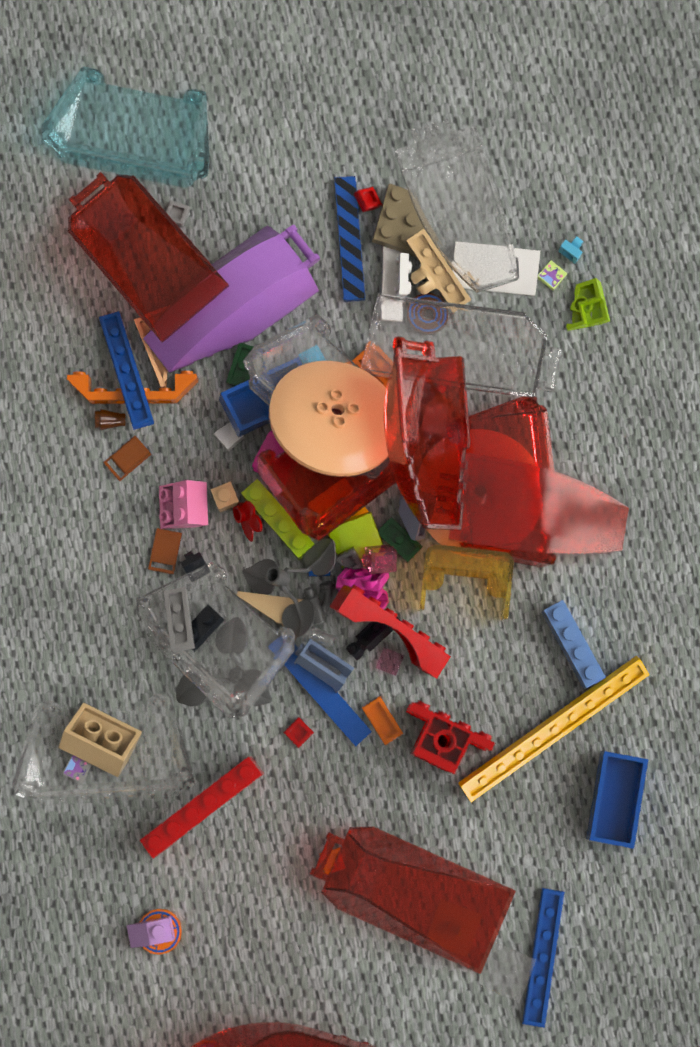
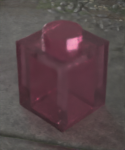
(380, 559)

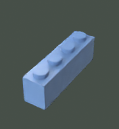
(573, 644)

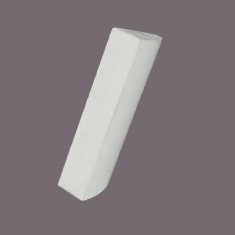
(528, 274)

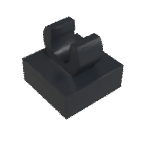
(192, 562)

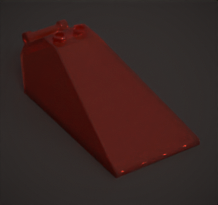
(143, 253)
(415, 894)

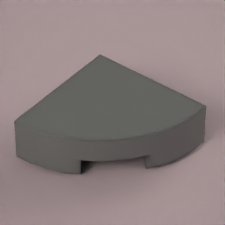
(349, 559)

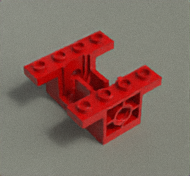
(457, 737)

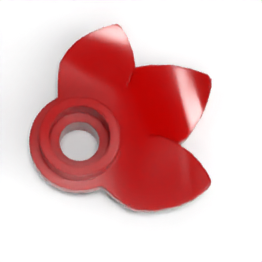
(250, 522)

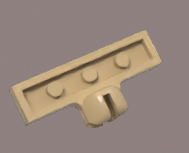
(435, 270)

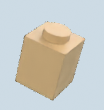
(225, 496)

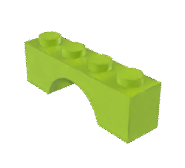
(277, 519)

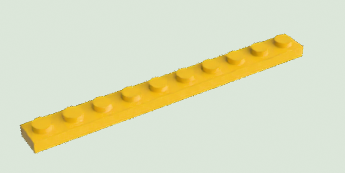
(553, 728)

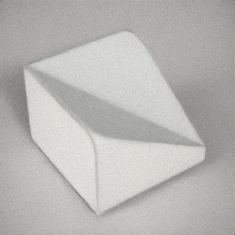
(228, 436)

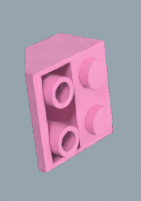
(183, 505)

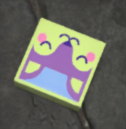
(552, 275)

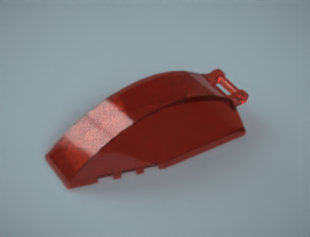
(428, 432)

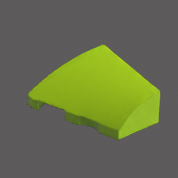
(588, 299)

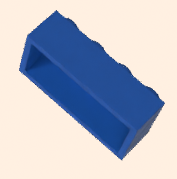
(244, 408)
(617, 799)

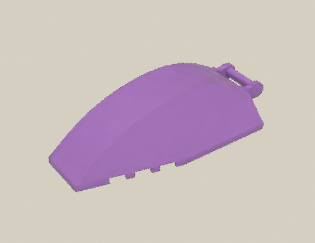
(264, 286)

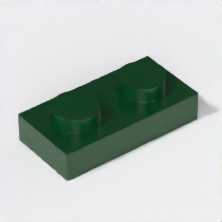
(237, 372)
(399, 539)

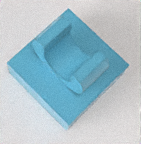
(571, 250)

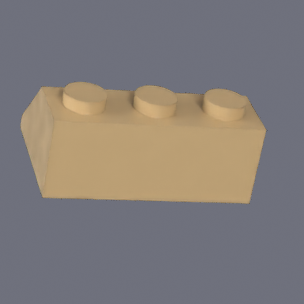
(100, 739)

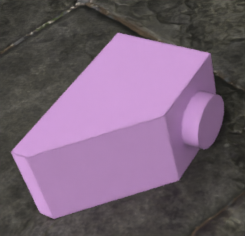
(151, 932)

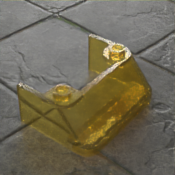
(468, 562)

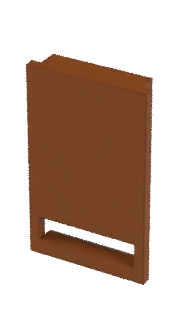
(128, 457)
(165, 549)

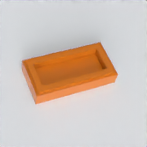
(382, 720)

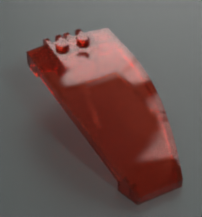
(536, 510)

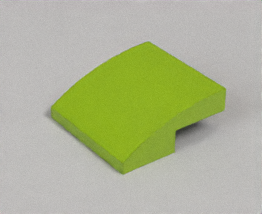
(356, 533)

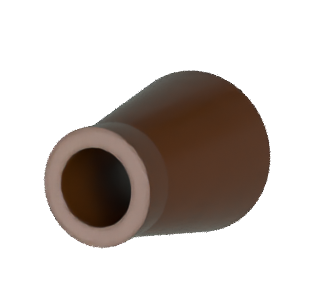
(107, 419)

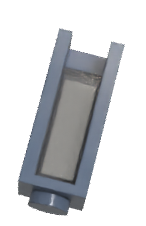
(323, 664)

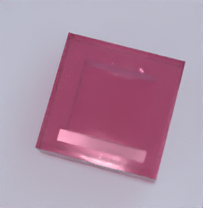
(389, 661)

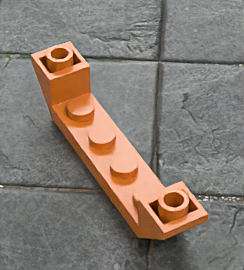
(183, 384)

